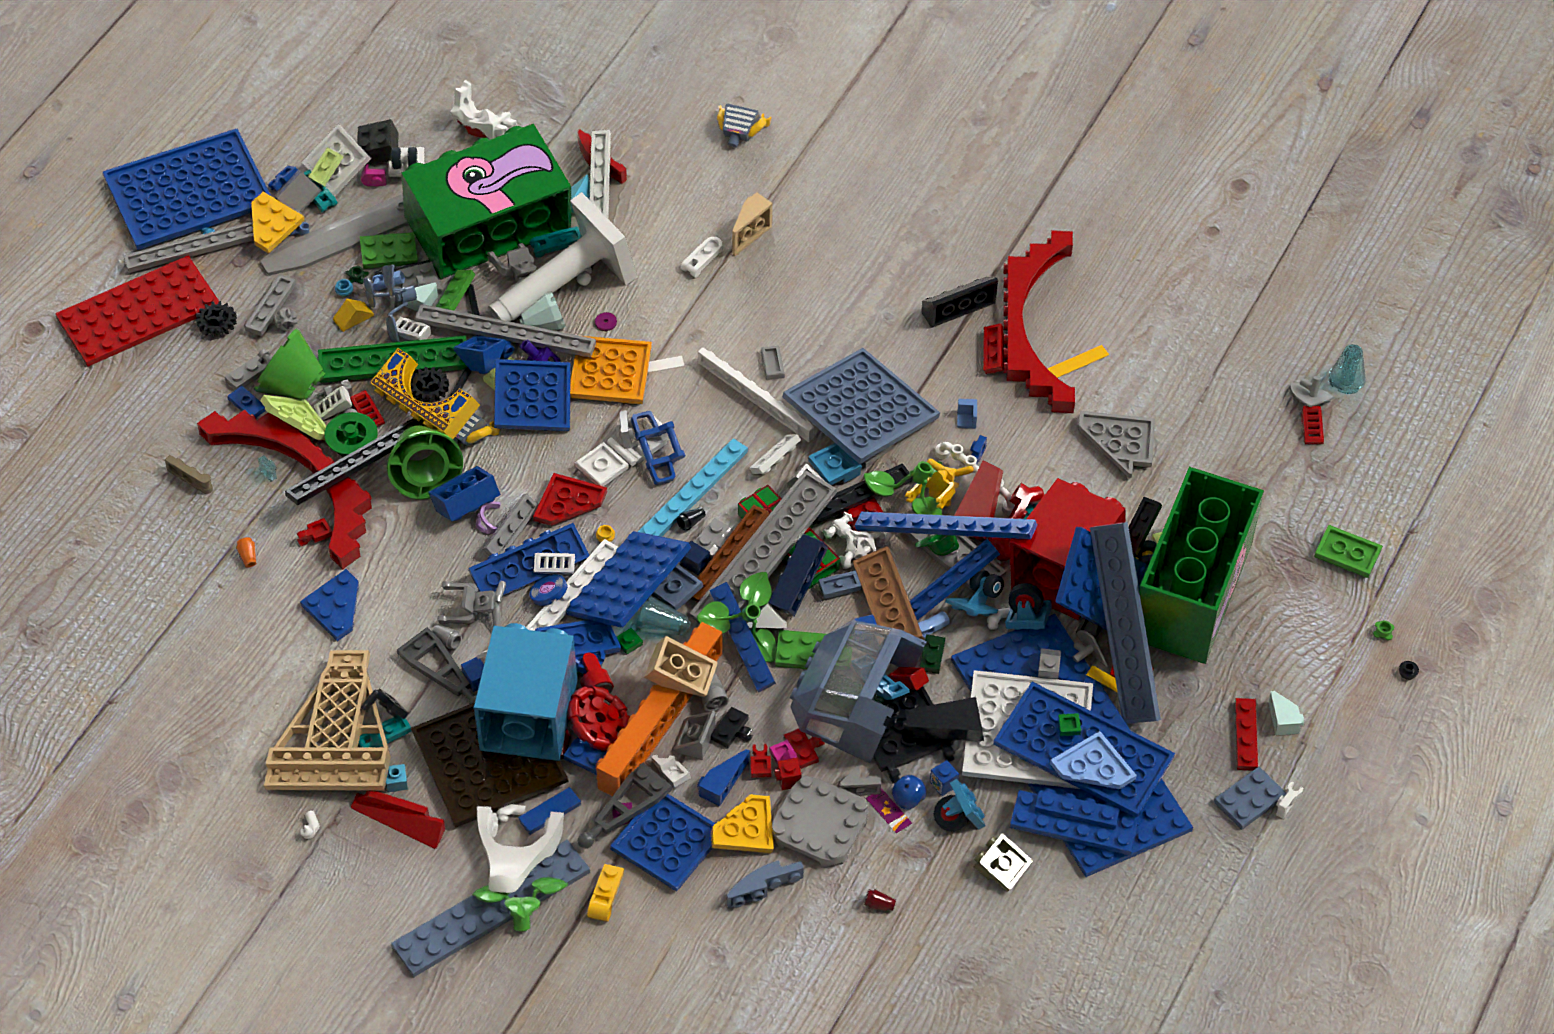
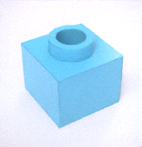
(396, 778)

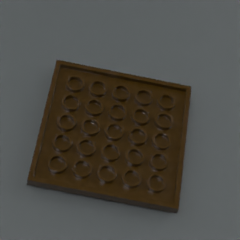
(477, 777)

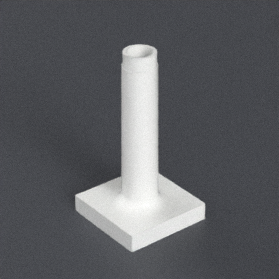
(598, 241)

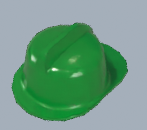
(940, 544)

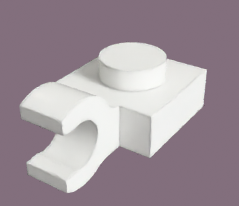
(1286, 802)

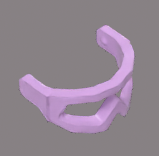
(480, 517)

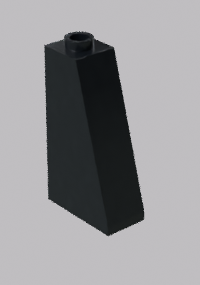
(945, 721)

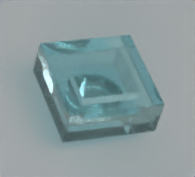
(267, 468)

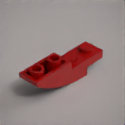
(617, 170)

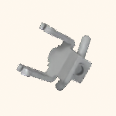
(519, 264)
(475, 602)

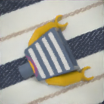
(740, 123)
(475, 430)

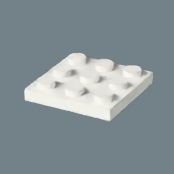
(353, 158)

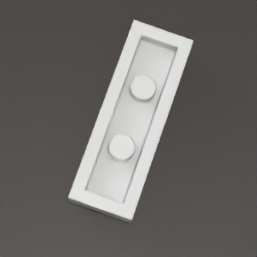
(775, 454)

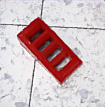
(362, 400)
(1312, 414)
(911, 677)

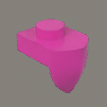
(373, 177)
(782, 751)

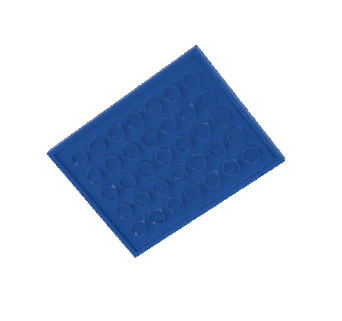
(185, 188)

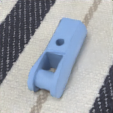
(379, 284)
(934, 623)

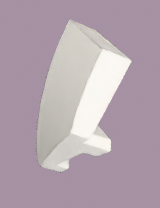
(671, 769)

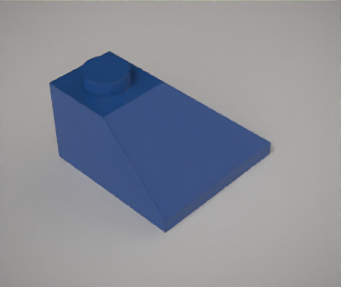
(480, 352)

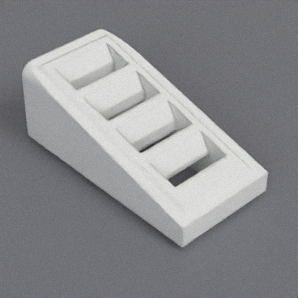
(423, 329)
(341, 399)
(554, 557)

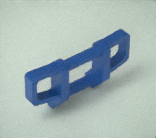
(651, 463)

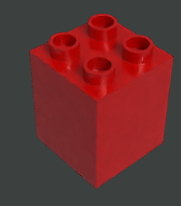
(1058, 513)

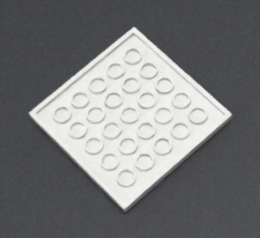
(996, 699)

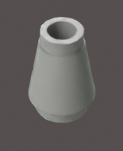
(449, 637)

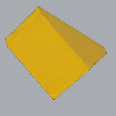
(352, 313)

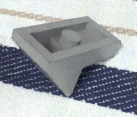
(861, 786)

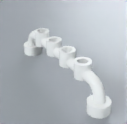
(943, 452)

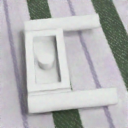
(635, 454)

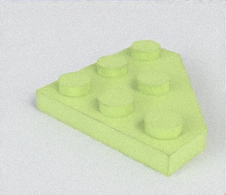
(296, 413)

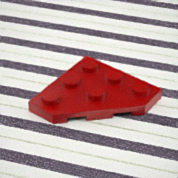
(568, 498)

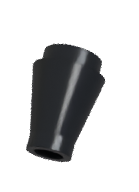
(689, 518)

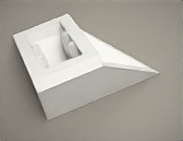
(769, 618)

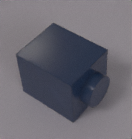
(696, 558)

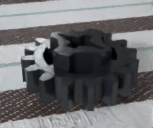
(216, 319)
(429, 385)

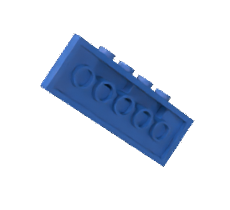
(517, 563)
(1074, 820)

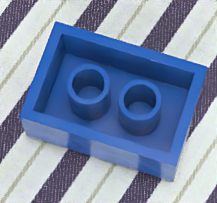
(464, 493)

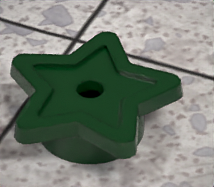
(356, 270)

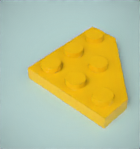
(272, 221)
(746, 827)

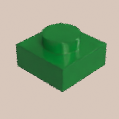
(629, 641)
(1069, 724)

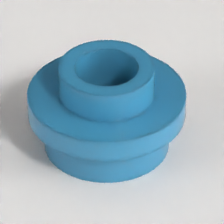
(343, 287)

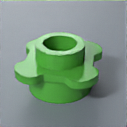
(1387, 627)

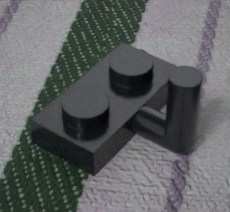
(387, 701)

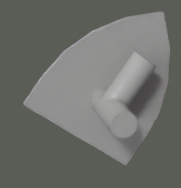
(1309, 392)
(1086, 647)

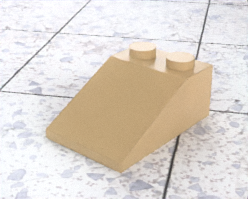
(752, 222)
(680, 668)

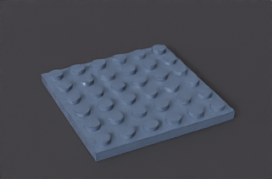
(861, 405)

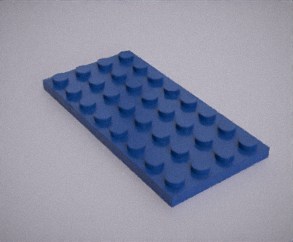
(1035, 737)

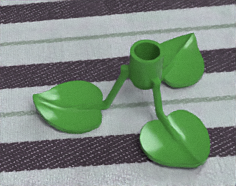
(883, 484)
(757, 592)
(521, 907)

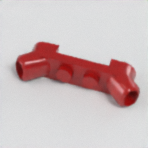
(1021, 499)

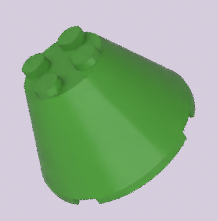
(291, 370)

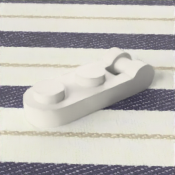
(702, 256)

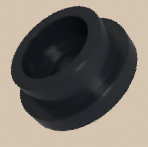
(1408, 674)

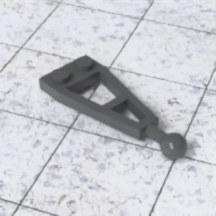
(421, 645)
(646, 780)

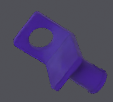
(537, 354)

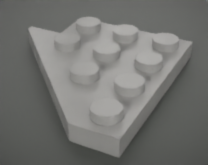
(1121, 438)

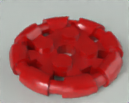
(591, 729)

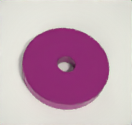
(606, 326)

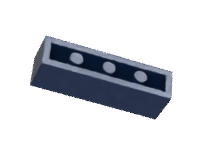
(798, 574)

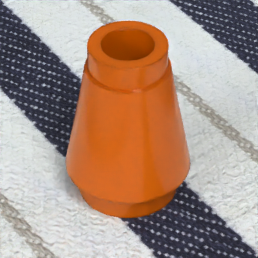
(246, 550)

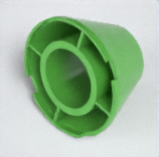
(419, 477)

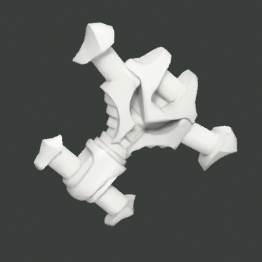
(857, 543)

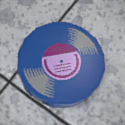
(548, 589)

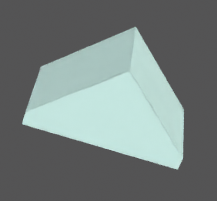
(425, 295)

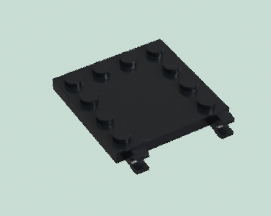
(897, 746)

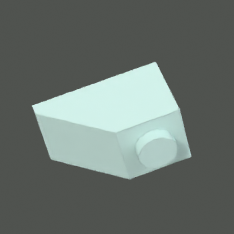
(1284, 715)

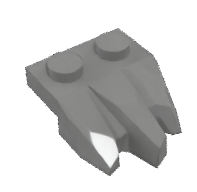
(714, 536)

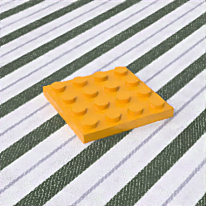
(613, 372)

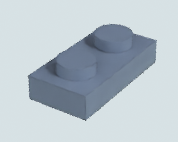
(839, 584)

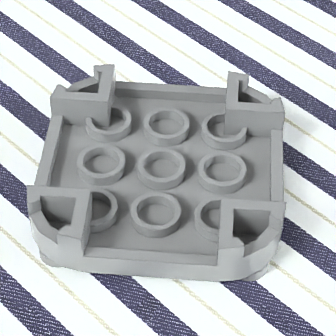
(819, 821)

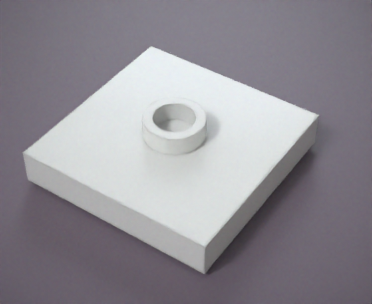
(602, 465)

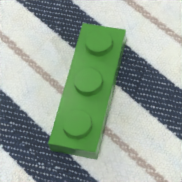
(456, 289)

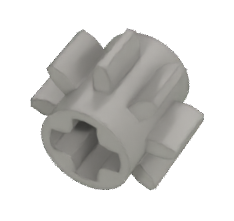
(285, 319)

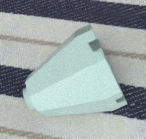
(544, 314)

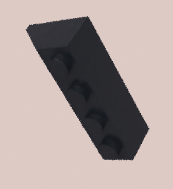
(960, 301)

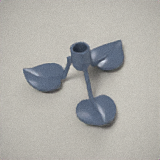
(402, 295)

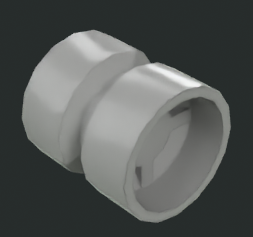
(716, 696)

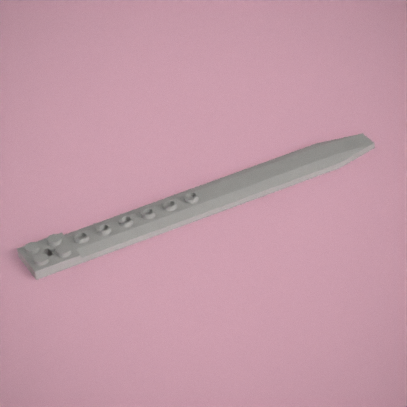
(336, 237)

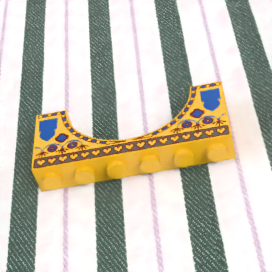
(444, 416)

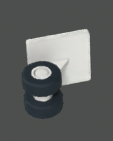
(403, 158)

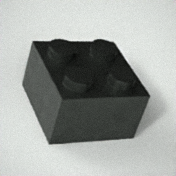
(378, 140)

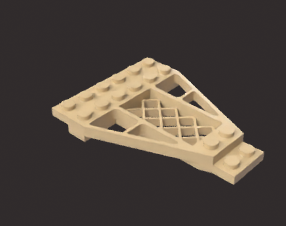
(344, 765)

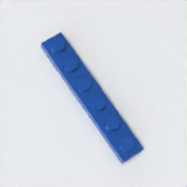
(953, 578)
(744, 640)

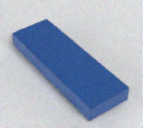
(562, 803)

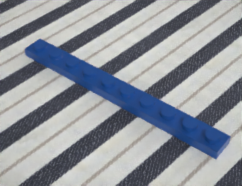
(946, 525)

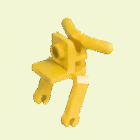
(941, 484)

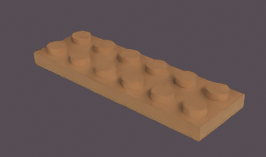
(886, 592)

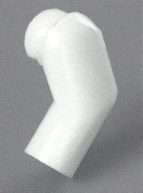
(994, 619)
(510, 809)
(312, 827)

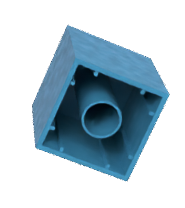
(526, 692)

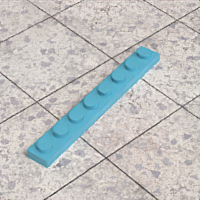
(695, 488)

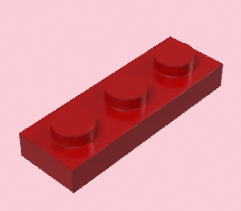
(993, 349)

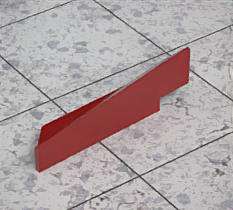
(401, 816)

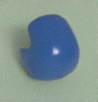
(908, 797)

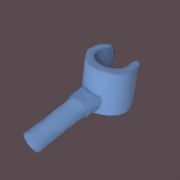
(303, 229)

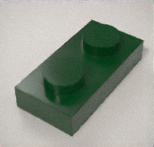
(933, 653)

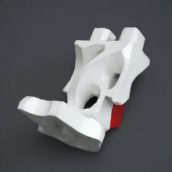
(478, 123)

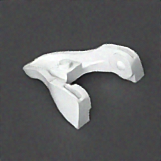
(512, 864)

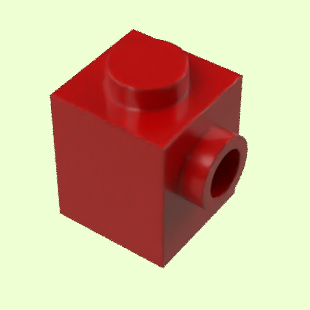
(788, 773)

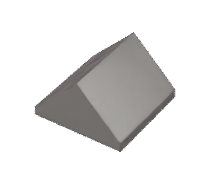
(298, 192)
(696, 735)

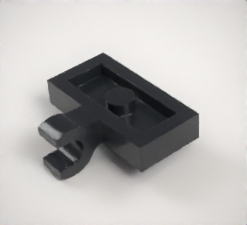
(731, 727)

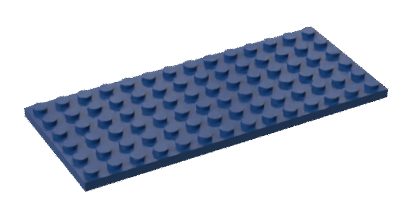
(1020, 655)

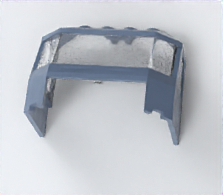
(841, 681)

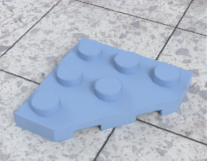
(1094, 763)

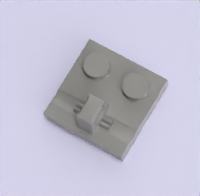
(420, 275)

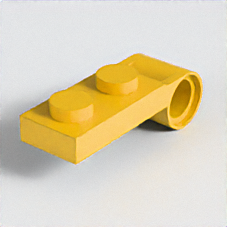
(605, 892)

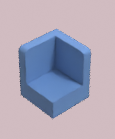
(967, 413)

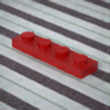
(1246, 734)

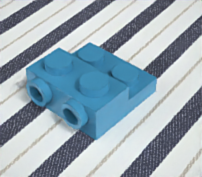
(835, 464)

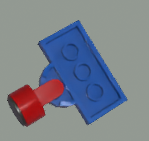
(591, 645)

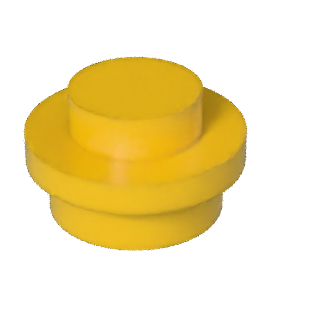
(605, 532)

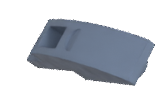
(755, 884)

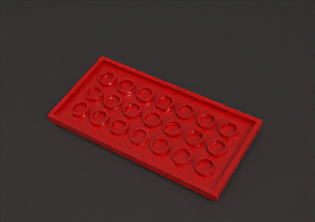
(136, 310)

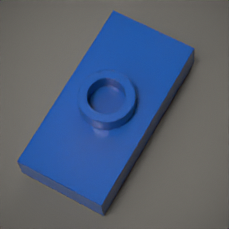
(246, 401)

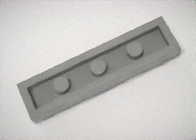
(270, 305)
(511, 526)

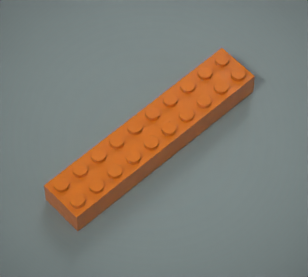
(652, 719)

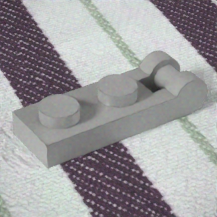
(249, 371)

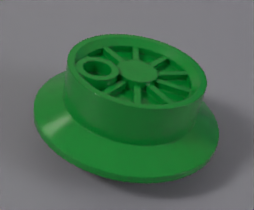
(350, 432)

